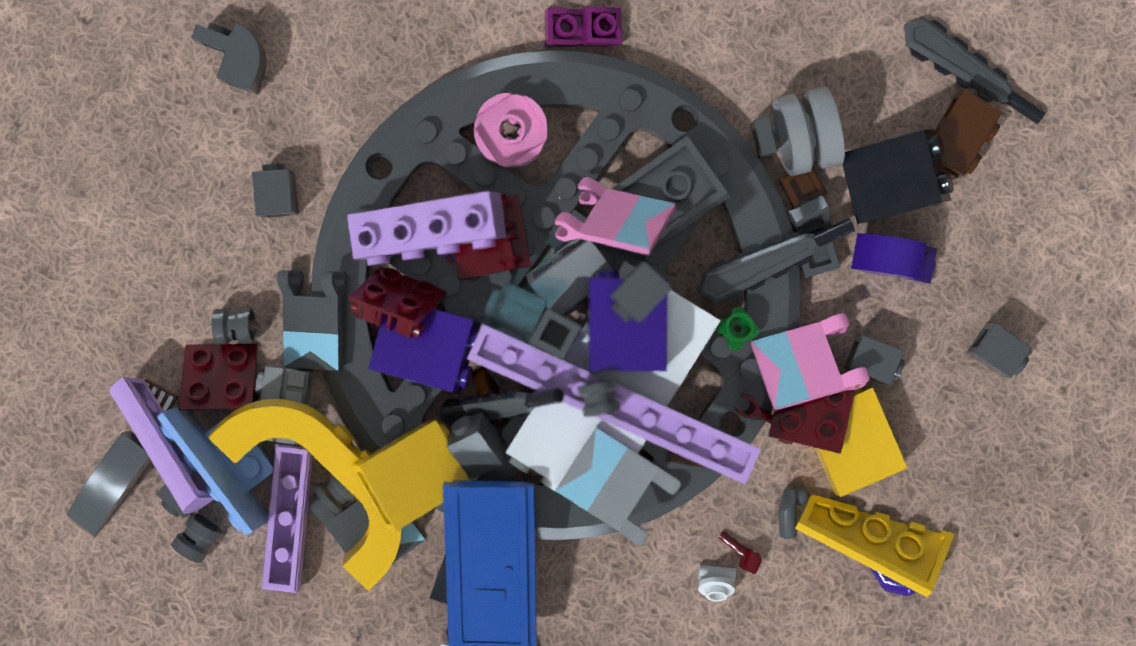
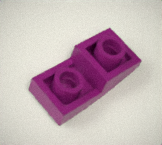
(583, 27)

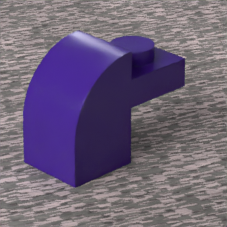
(894, 257)

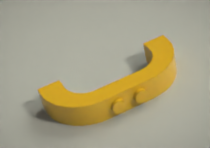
(334, 450)

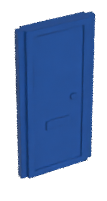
(490, 563)

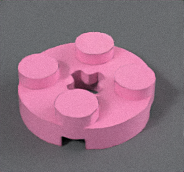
(515, 109)

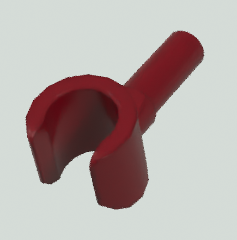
(754, 410)
(750, 560)

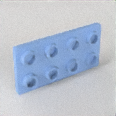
(225, 480)

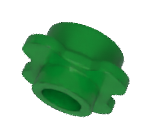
(746, 324)

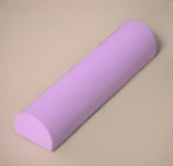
(141, 413)
(287, 518)

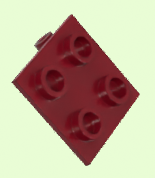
(508, 253)
(398, 298)
(218, 377)
(815, 422)

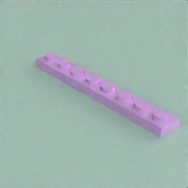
(637, 413)

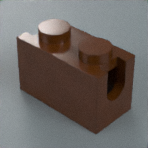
(964, 130)

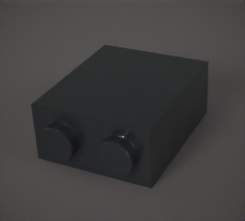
(897, 176)

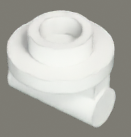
(716, 582)

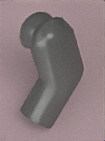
(787, 511)

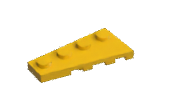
(887, 546)

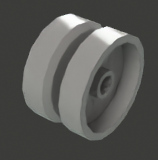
(809, 131)

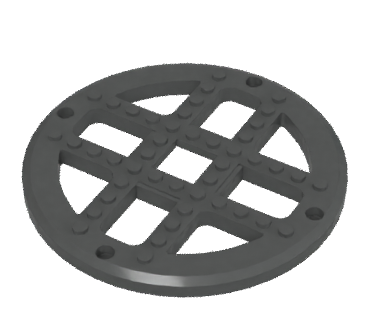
(626, 101)

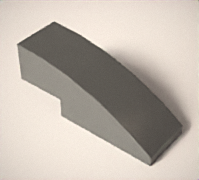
(110, 483)

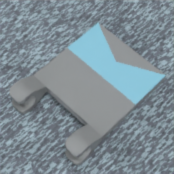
(610, 481)

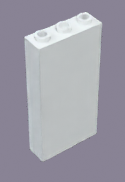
(558, 431)

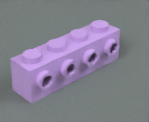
(427, 226)

